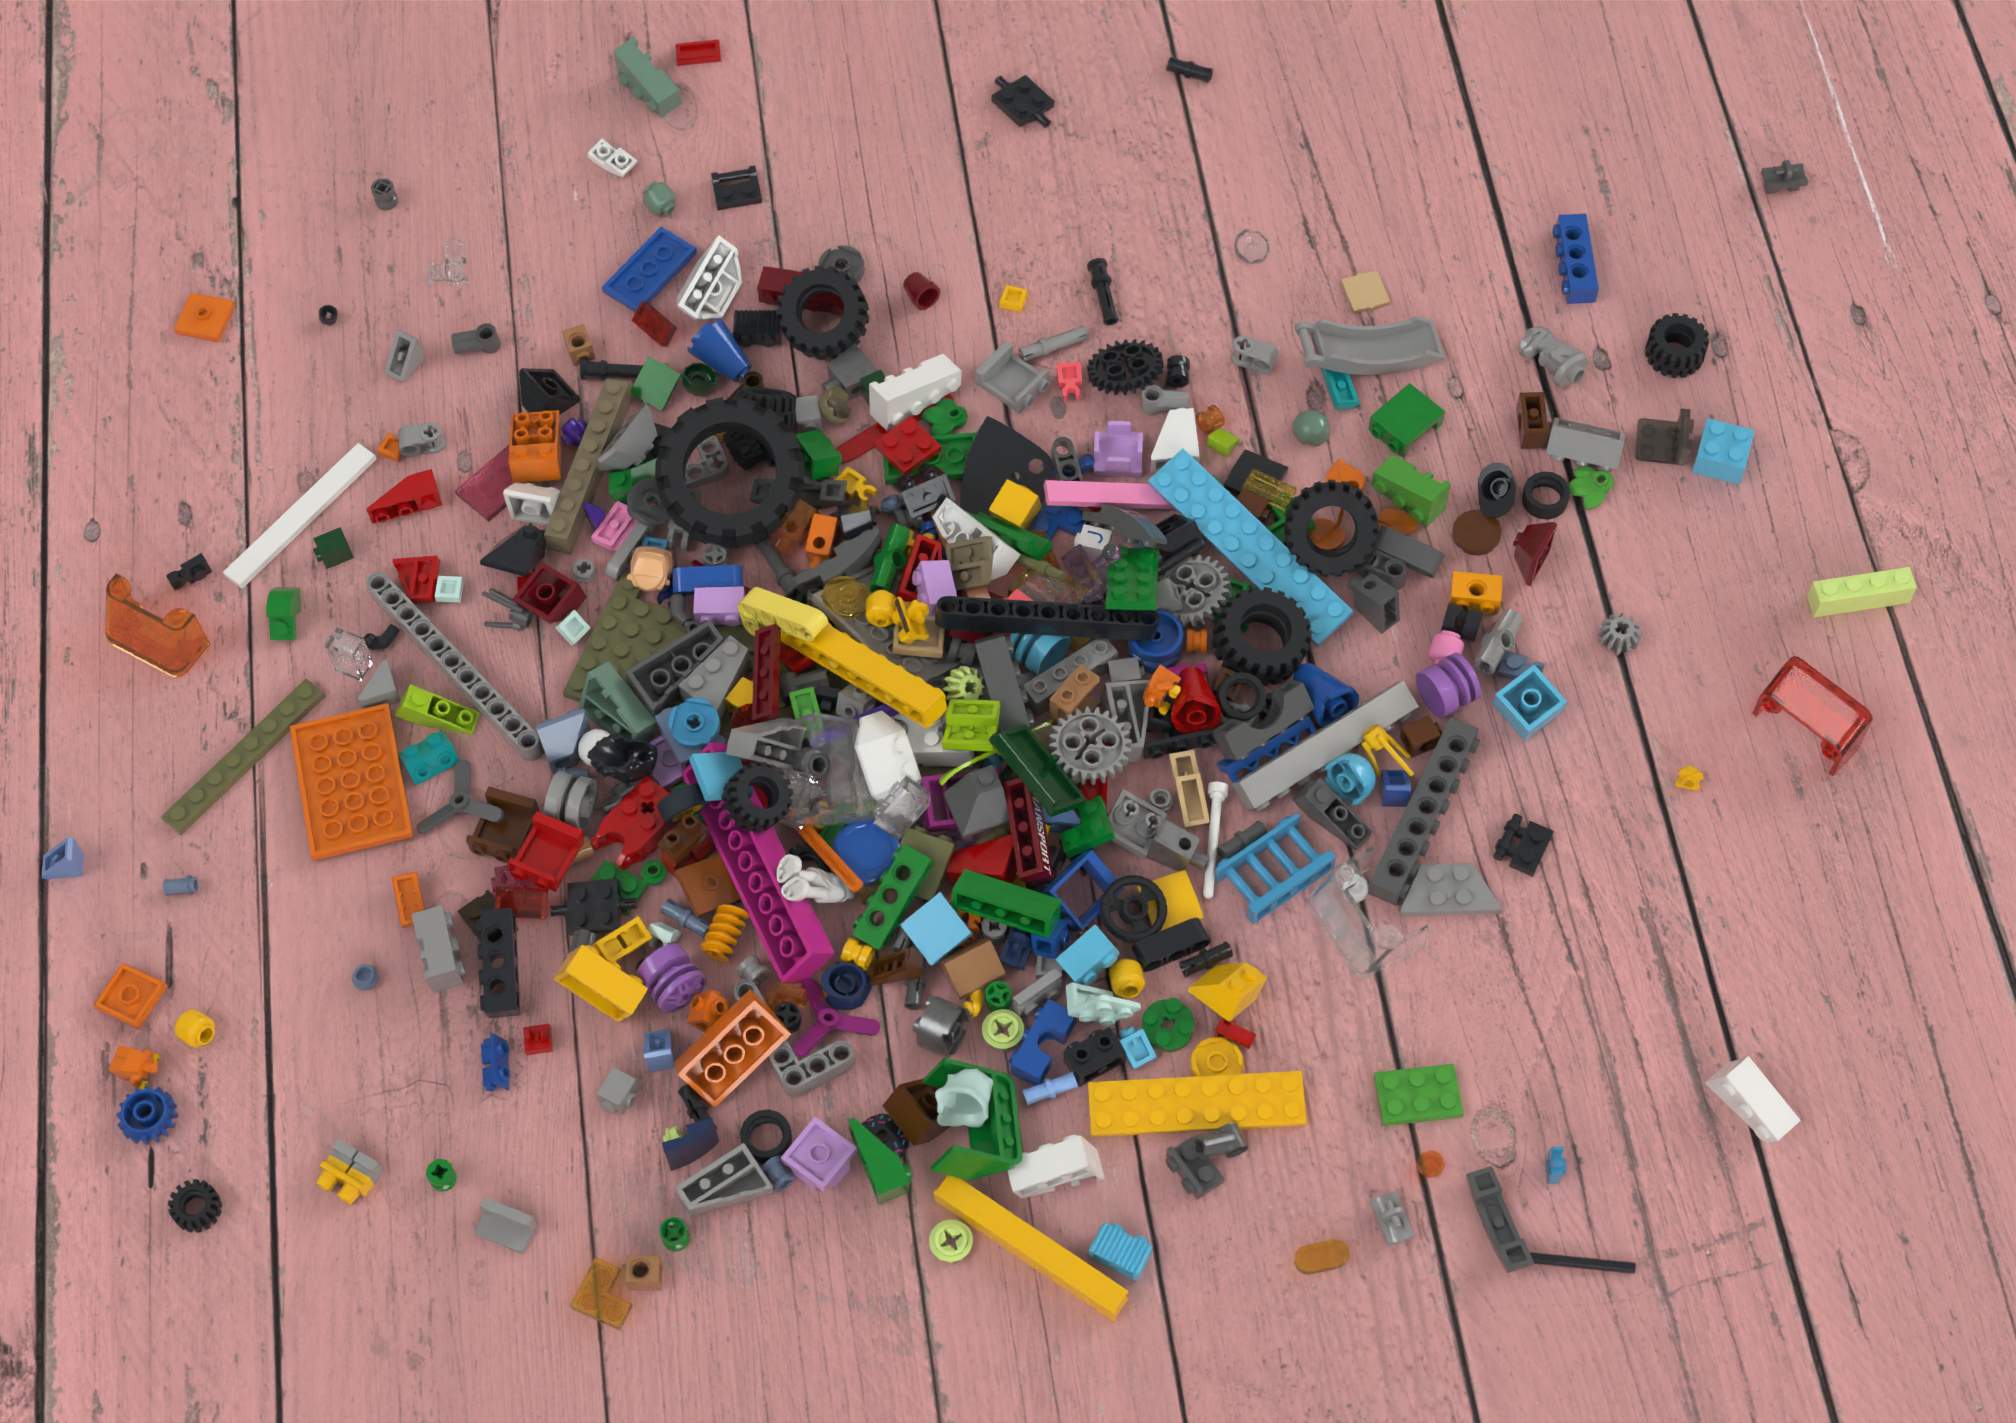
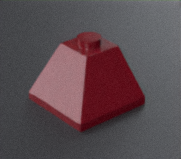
(1533, 548)
(550, 594)

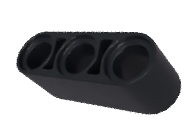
(1171, 944)

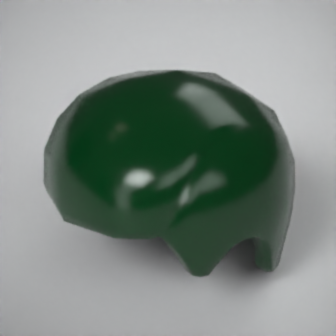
(699, 379)

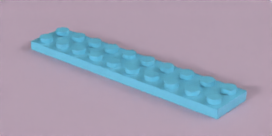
(1247, 542)

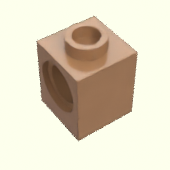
(577, 337)
(651, 1280)

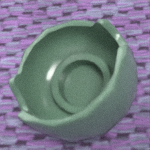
(1311, 427)

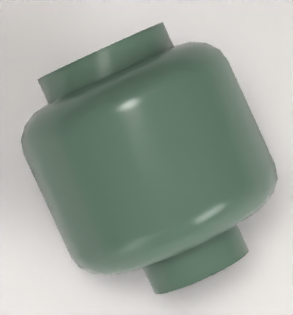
(659, 198)

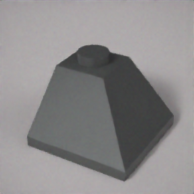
(977, 802)

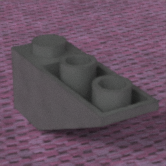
(1331, 813)

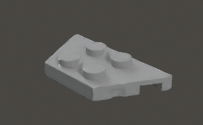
(1449, 891)

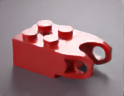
(635, 824)

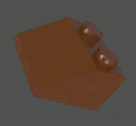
(915, 1111)

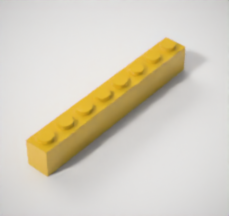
(873, 674)

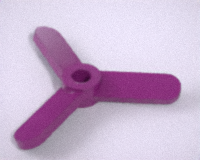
(836, 1021)

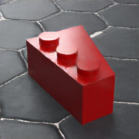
(922, 550)

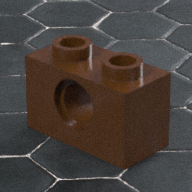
(1532, 420)

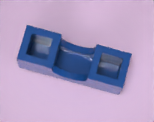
(1051, 1024)

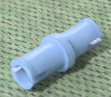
(1050, 1088)

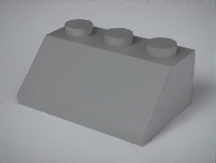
(1585, 444)

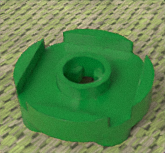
(1170, 1010)

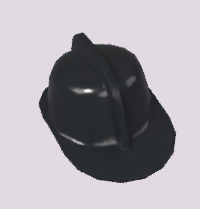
(1496, 490)

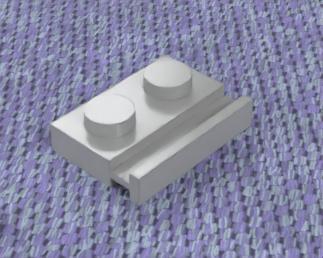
(1031, 998)

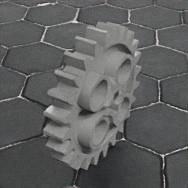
(1194, 589)
(1108, 758)

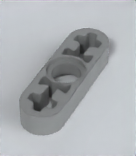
(622, 558)

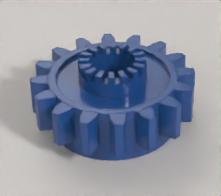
(151, 1127)

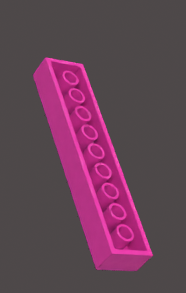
(784, 926)

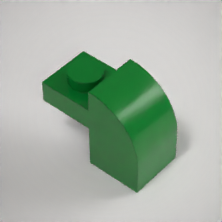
(281, 608)

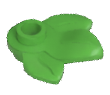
(1586, 485)

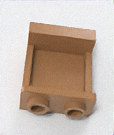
(1074, 694)

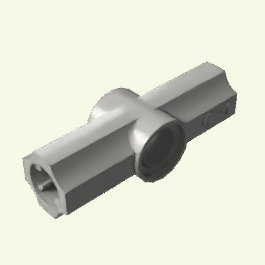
(1498, 641)

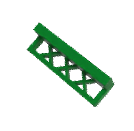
(1019, 539)

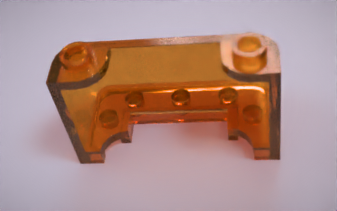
(165, 643)

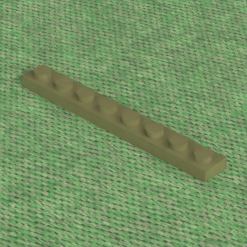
(242, 757)

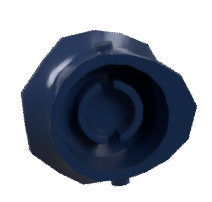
(845, 986)

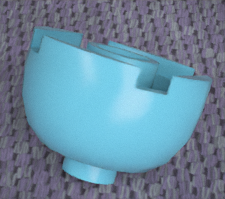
(1351, 777)

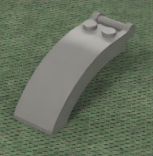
(1370, 348)

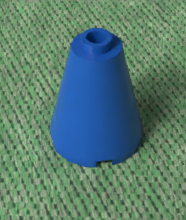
(719, 350)
(1328, 694)

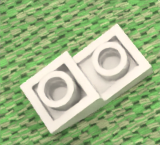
(610, 159)

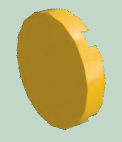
(1227, 1062)

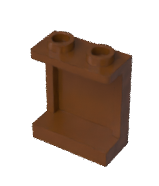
(504, 838)

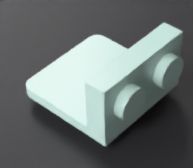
(1097, 1005)

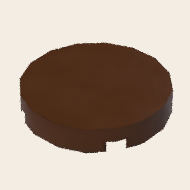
(1476, 532)

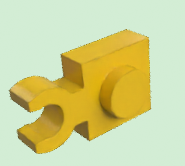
(856, 485)

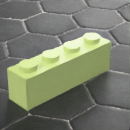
(1861, 592)

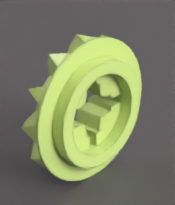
(1002, 1018)
(954, 1229)

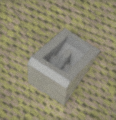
(404, 356)
(380, 688)

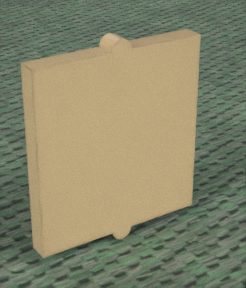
(1365, 291)

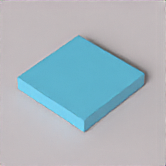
(714, 771)
(936, 929)

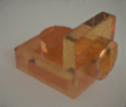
(785, 993)

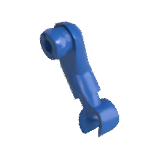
(1086, 462)

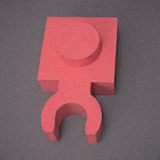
(1069, 379)

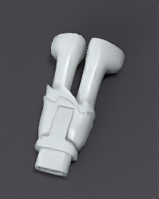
(810, 883)

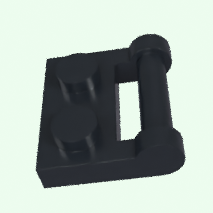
(738, 193)

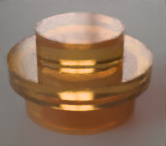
(1430, 1164)

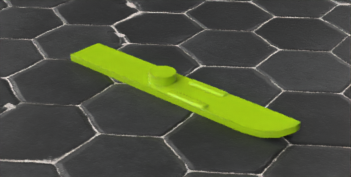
(946, 776)

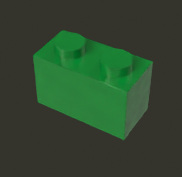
(818, 455)

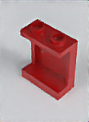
(547, 852)

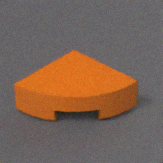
(390, 448)

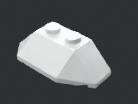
(711, 282)
(884, 754)

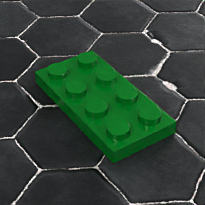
(950, 460)
(1133, 580)

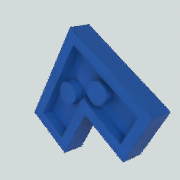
(1058, 517)

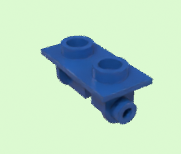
(495, 1052)

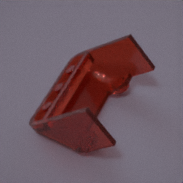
(1819, 707)

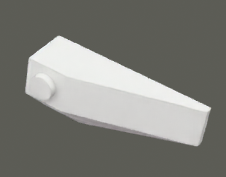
(958, 526)

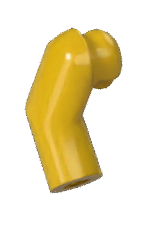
(975, 1004)

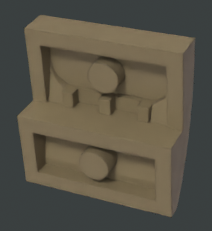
(971, 562)

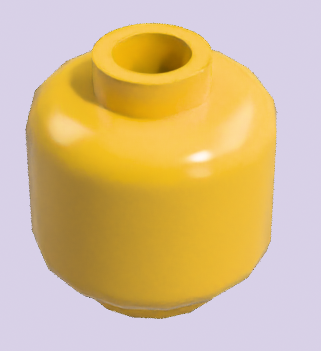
(880, 608)
(1126, 978)
(194, 1028)

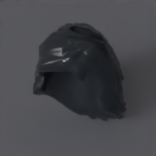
(614, 759)

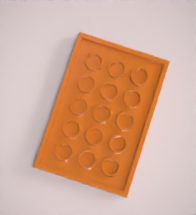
(351, 782)

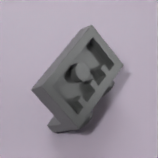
(1197, 1174)

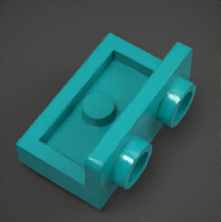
(428, 757)

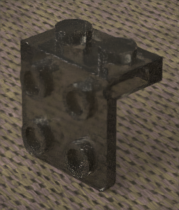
(1664, 440)

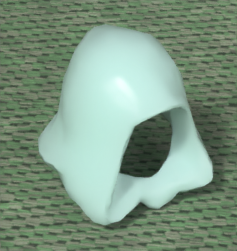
(964, 1099)

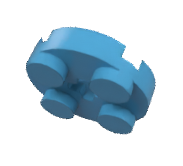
(686, 712)

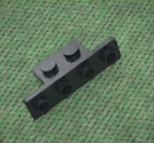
(1178, 742)

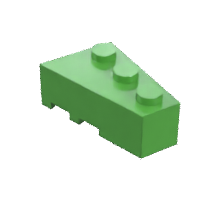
(1411, 490)

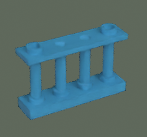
(1278, 892)

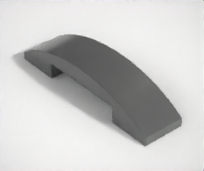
(822, 496)
(1497, 1220)

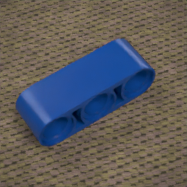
(688, 578)

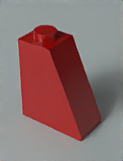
(990, 858)

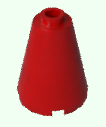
(1195, 704)

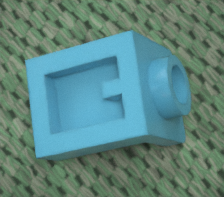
(1136, 1046)

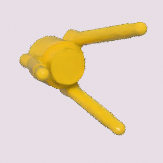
(1377, 738)

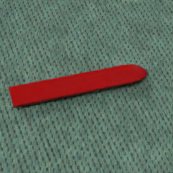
(865, 440)

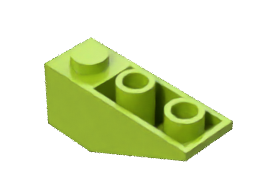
(435, 711)

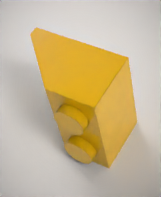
(1229, 988)

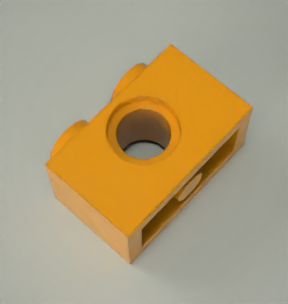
(1486, 585)

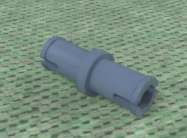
(685, 917)

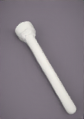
(1217, 792)

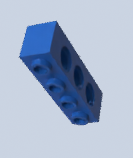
(1576, 258)

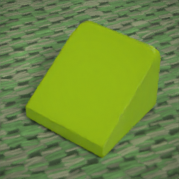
(1222, 442)

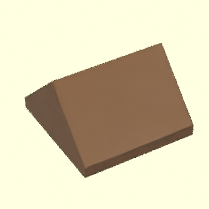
(972, 967)

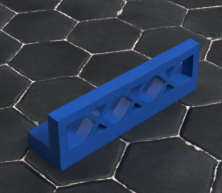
(1231, 766)

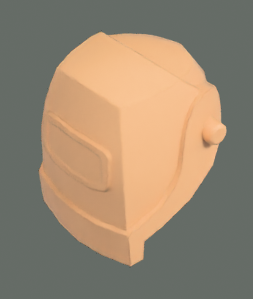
(651, 568)

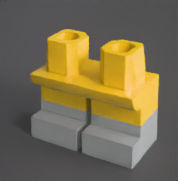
(351, 1169)

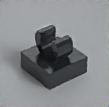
(827, 698)

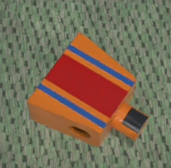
(822, 538)

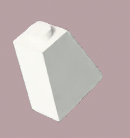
(1177, 433)

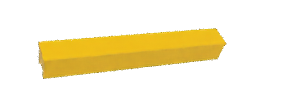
(1031, 1246)

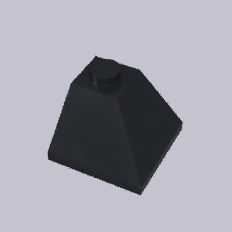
(545, 391)
(1179, 533)
(518, 551)

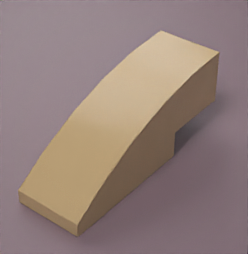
(1188, 788)

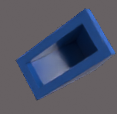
(1395, 788)

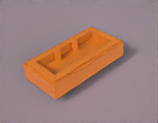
(407, 896)

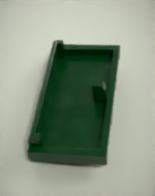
(1038, 770)

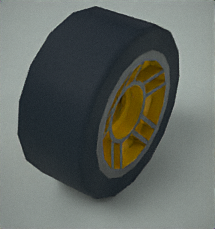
(680, 802)

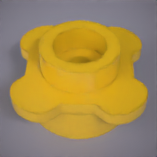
(1689, 778)

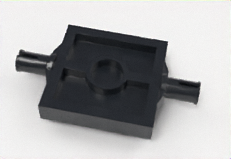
(1022, 101)
(593, 906)

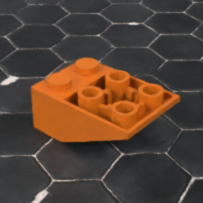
(535, 447)

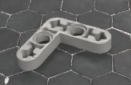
(706, 465)

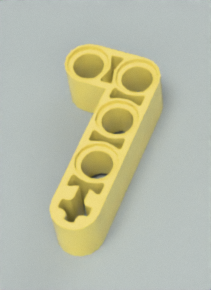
(765, 608)

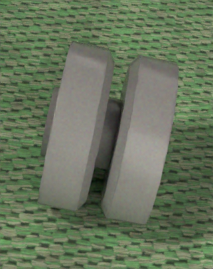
(571, 799)

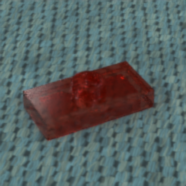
(654, 324)

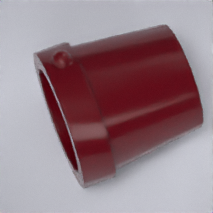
(921, 290)

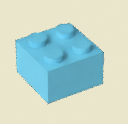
(1723, 451)
(1529, 702)

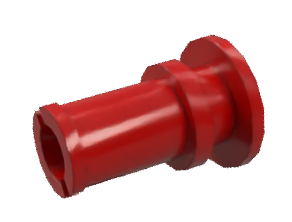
(1234, 1032)

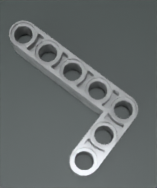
(803, 1069)

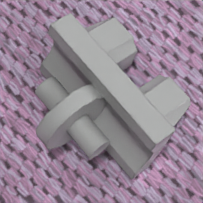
(1391, 1218)

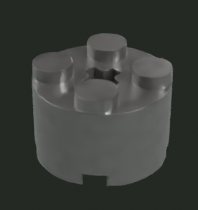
(941, 1026)

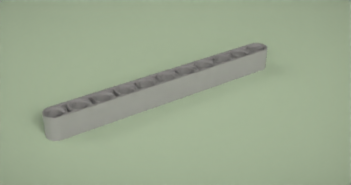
(458, 674)

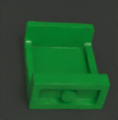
(1405, 419)

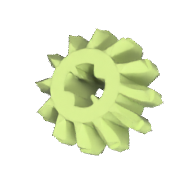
(964, 684)

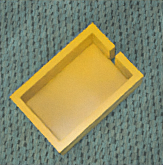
(600, 983)

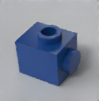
(1053, 945)

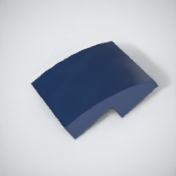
(687, 1149)

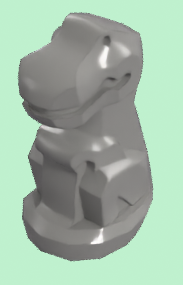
(1562, 360)

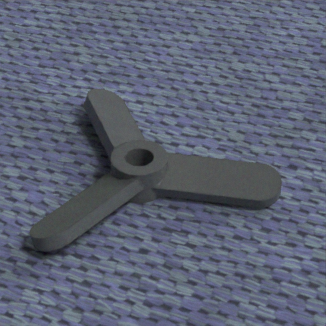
(461, 803)

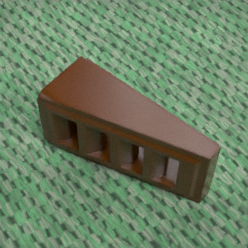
(897, 967)

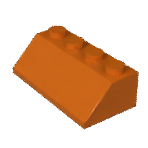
(731, 1049)

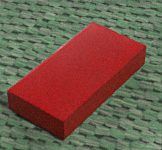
(698, 52)

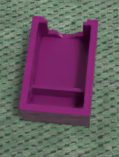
(938, 815)

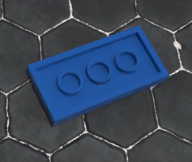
(649, 269)

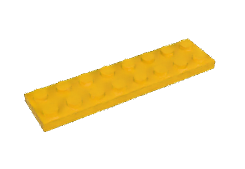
(1196, 1103)

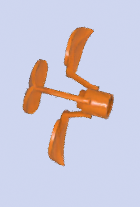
(1330, 536)

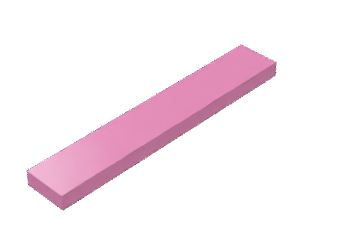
(1098, 493)

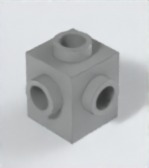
(854, 701)

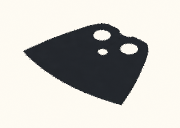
(993, 459)

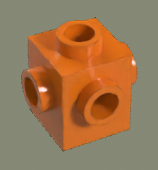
(707, 1009)

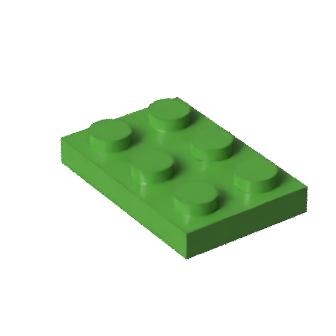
(1418, 1095)

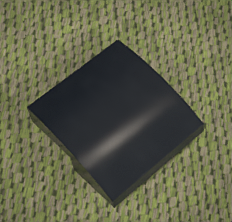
(1244, 466)

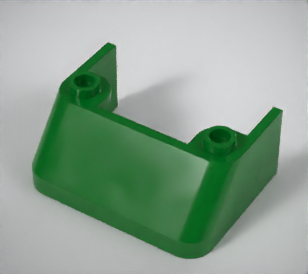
(995, 1144)

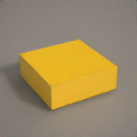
(1013, 298)

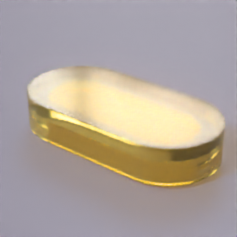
(1321, 1256)

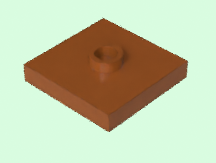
(707, 885)

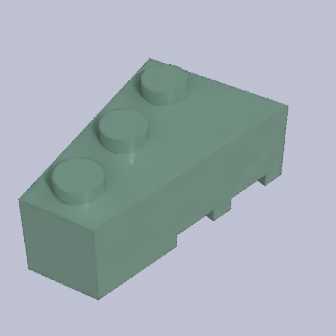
(645, 80)

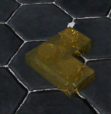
(595, 1297)

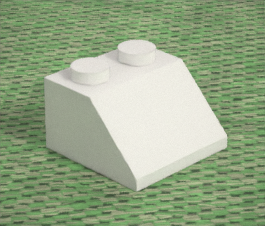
(531, 502)

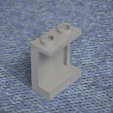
(1011, 378)

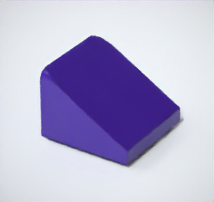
(594, 515)

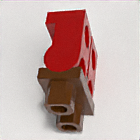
(685, 844)

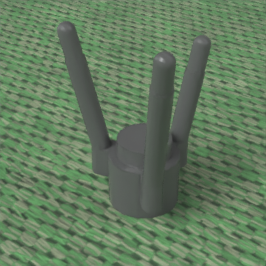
(518, 615)

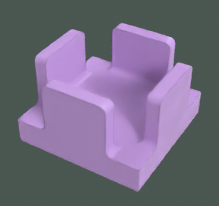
(1118, 451)
(819, 1156)

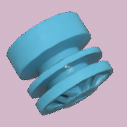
(1039, 651)

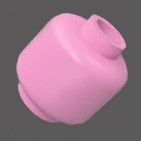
(1444, 645)

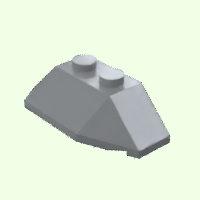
(630, 442)

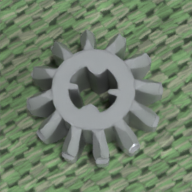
(1620, 633)

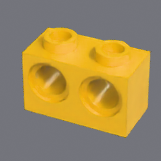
(623, 940)

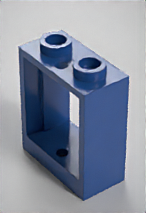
(1098, 873)

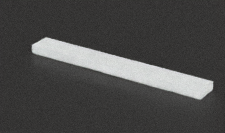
(299, 516)

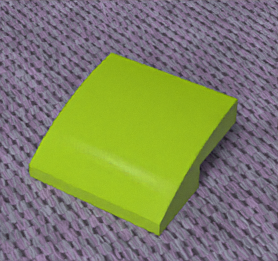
(971, 724)

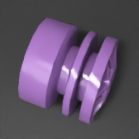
(1448, 685)
(671, 977)

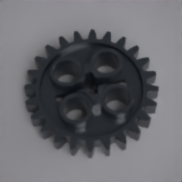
(1108, 371)

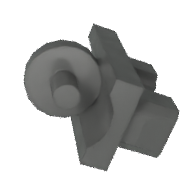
(1783, 177)

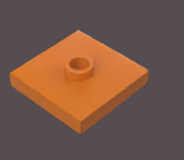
(204, 317)
(130, 996)

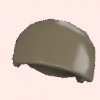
(833, 405)

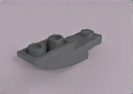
(1126, 524)
(849, 560)

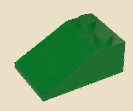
(883, 1167)

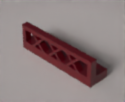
(766, 674)

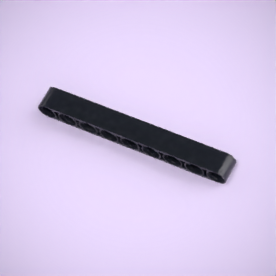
(1045, 618)

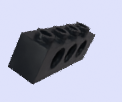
(508, 1001)

